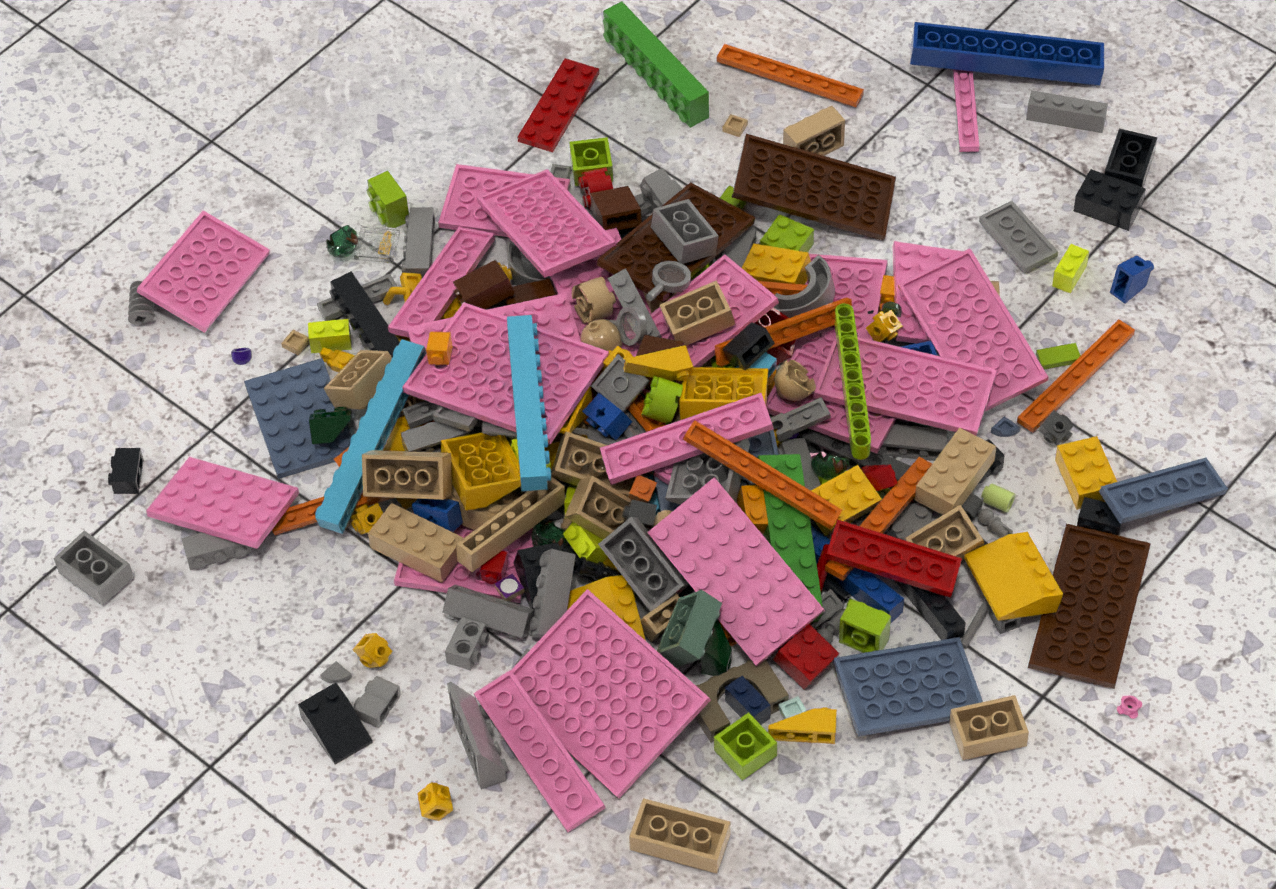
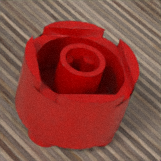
(593, 181)

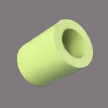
(998, 497)

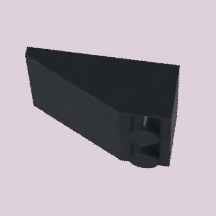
(528, 568)
(334, 723)

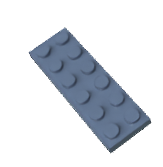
(1163, 490)

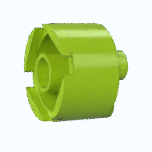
(662, 400)

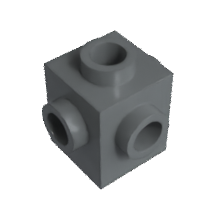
(1056, 428)

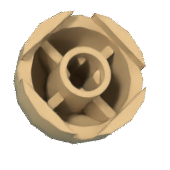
(601, 334)
(793, 382)

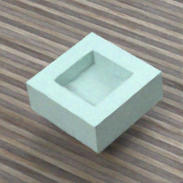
(791, 707)

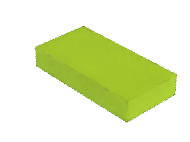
(1058, 355)

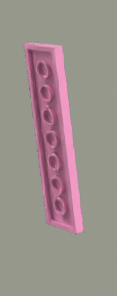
(436, 288)
(665, 444)
(539, 751)

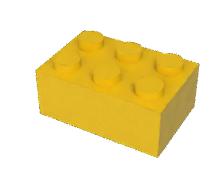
(777, 264)
(1084, 469)
(851, 493)

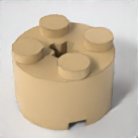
(593, 300)

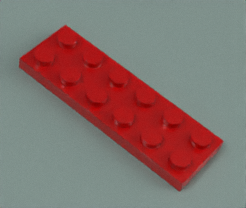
(558, 105)
(893, 558)

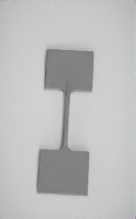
(592, 433)

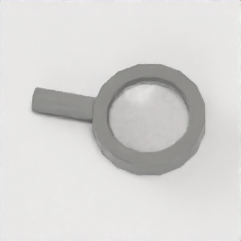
(669, 277)
(631, 325)

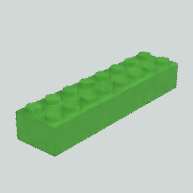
(656, 64)
(790, 529)

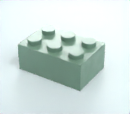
(689, 628)

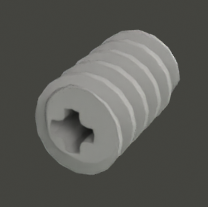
(139, 307)

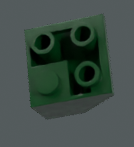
(327, 425)
(717, 653)

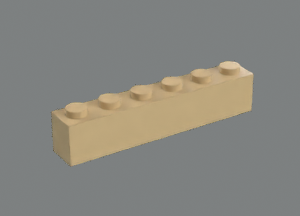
(509, 525)

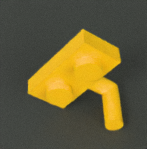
(408, 282)

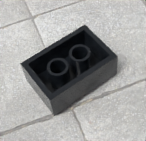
(1131, 157)
(1109, 199)

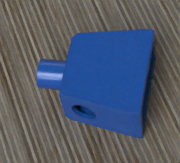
(1131, 278)

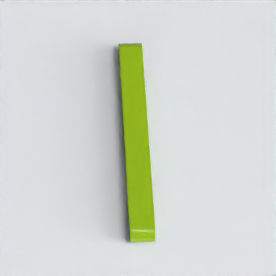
(852, 382)

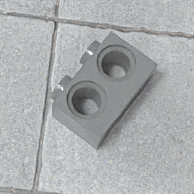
(463, 642)

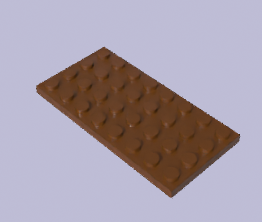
(814, 187)
(644, 249)
(1100, 591)

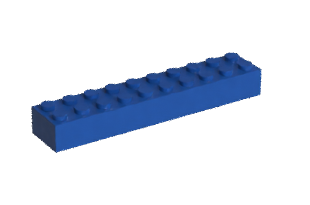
(1007, 53)

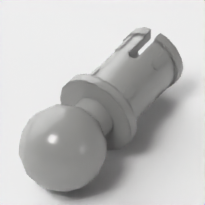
(994, 524)
(831, 627)

